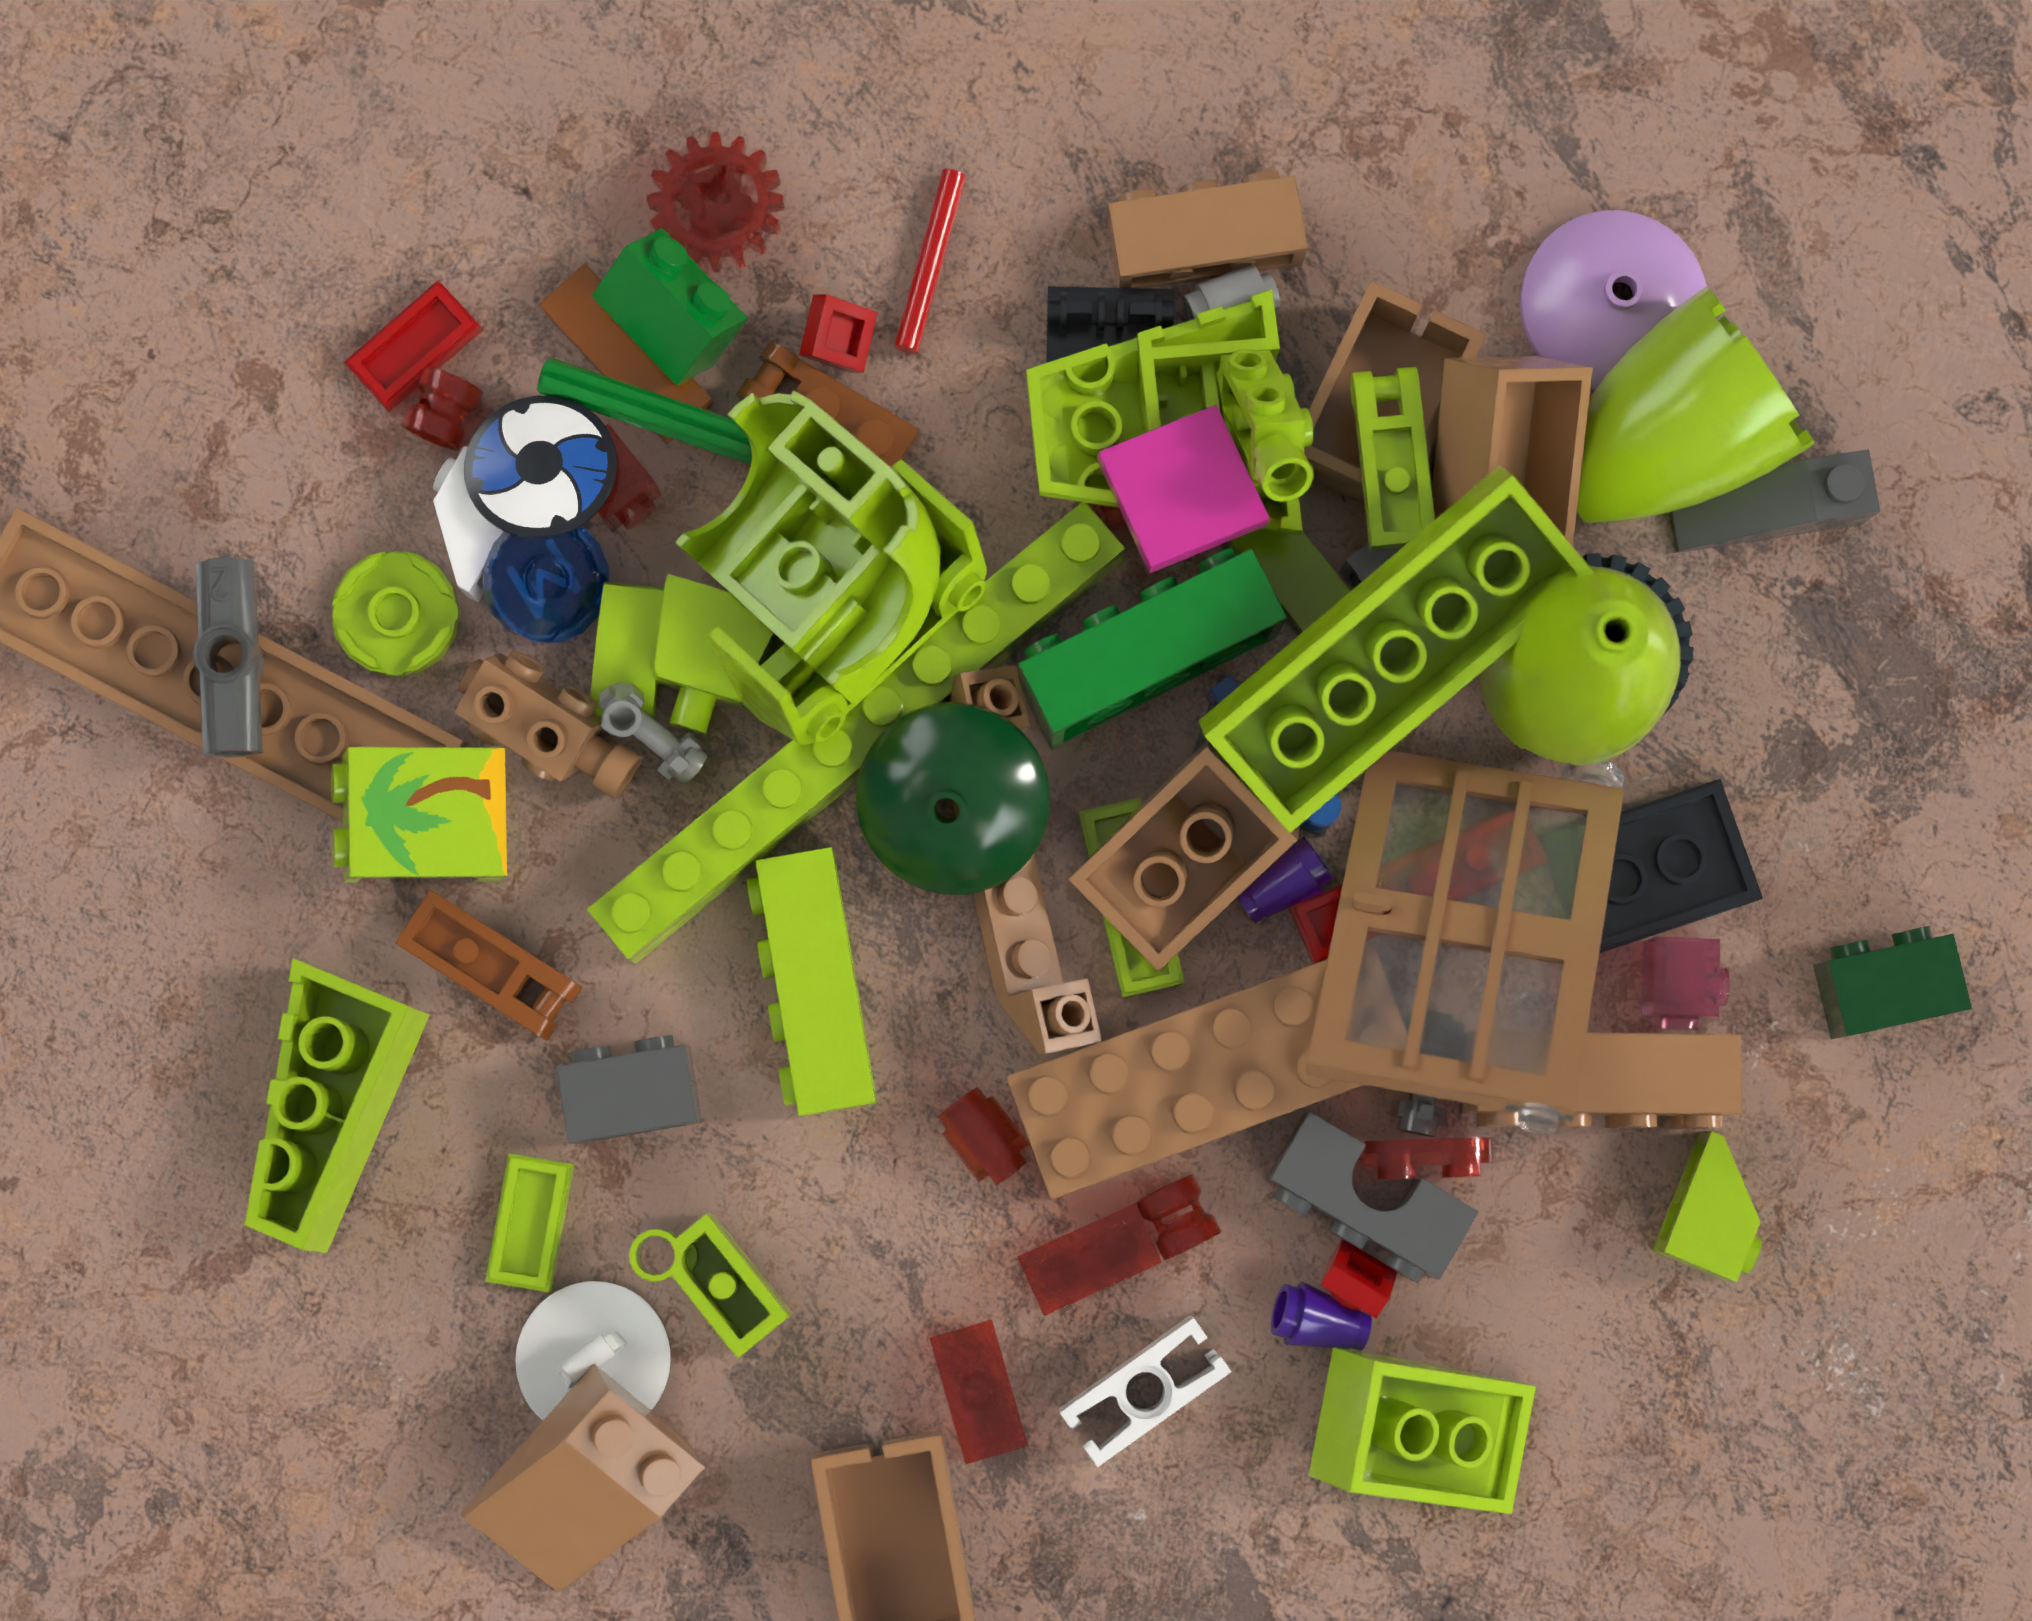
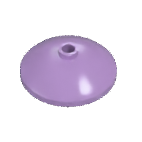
(1569, 283)

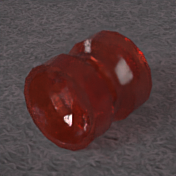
(441, 408)
(1185, 1230)

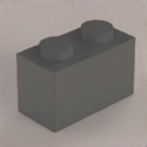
(629, 1091)

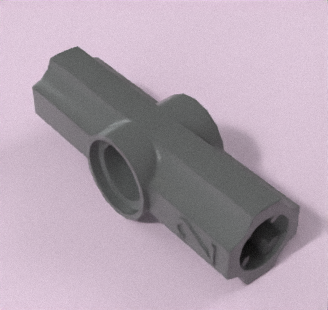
(226, 617)

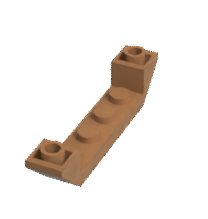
(1016, 917)

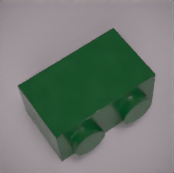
(1891, 985)

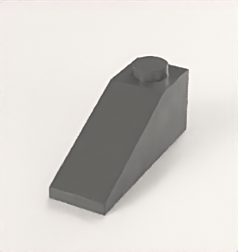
(1785, 502)

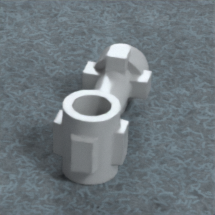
(625, 717)

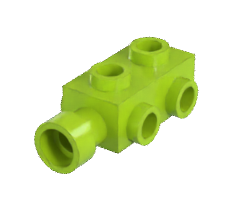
(1266, 422)

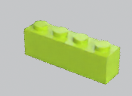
(814, 982)

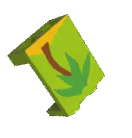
(420, 813)

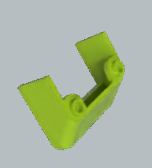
(795, 696)

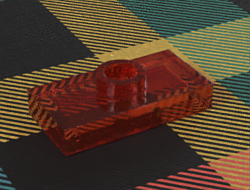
(978, 1391)

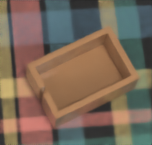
(1380, 343)
(1517, 416)
(893, 1531)

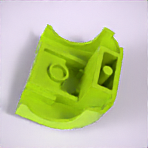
(822, 543)

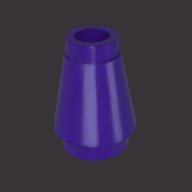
(1288, 881)
(1317, 1320)

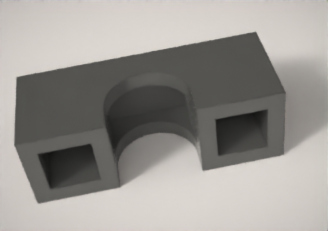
(1417, 1232)

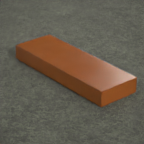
(608, 344)

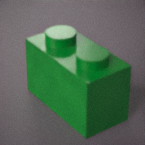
(669, 306)

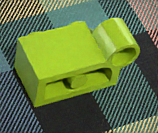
(718, 1282)

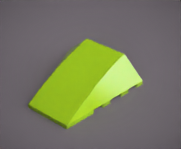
(1136, 387)

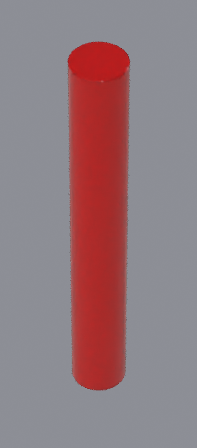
(930, 261)

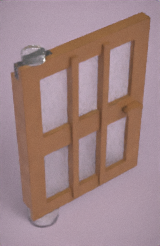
(1470, 934)

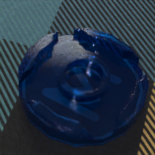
(546, 585)

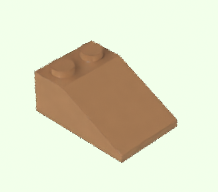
(1182, 856)
(584, 1481)

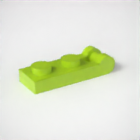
(1392, 457)

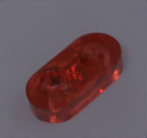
(1400, 1157)

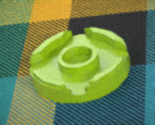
(395, 613)

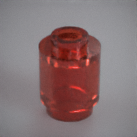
(984, 1137)

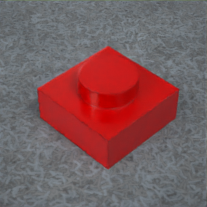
(838, 333)
(1358, 1279)

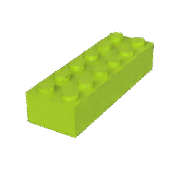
(1389, 650)

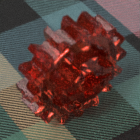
(692, 189)

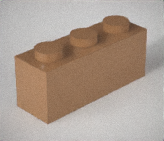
(1206, 230)

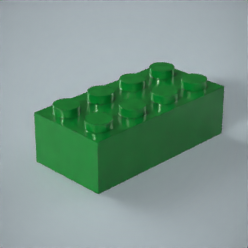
(1150, 647)

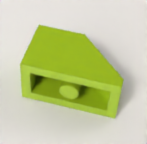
(1711, 1214)

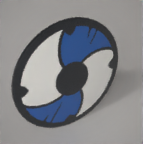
(540, 466)

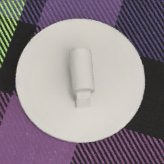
(589, 1327)

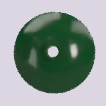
(960, 756)

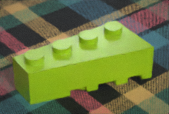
(327, 1104)

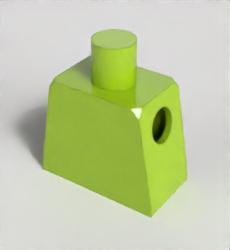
(687, 656)

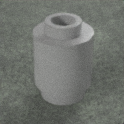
(1230, 290)

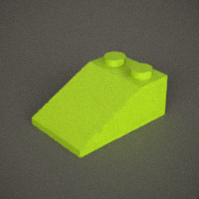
(1421, 1432)

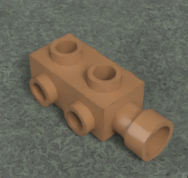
(536, 704)

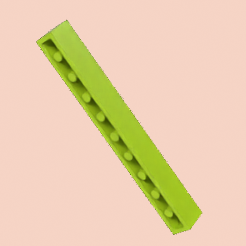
(809, 777)

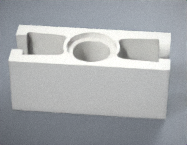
(1172, 1398)

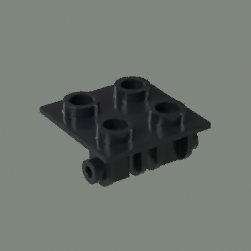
(1096, 316)

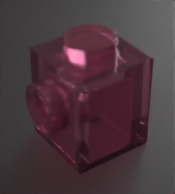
(1683, 981)

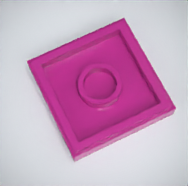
(1182, 488)

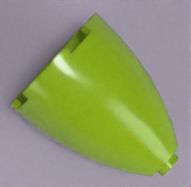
(1684, 419)
(1586, 667)

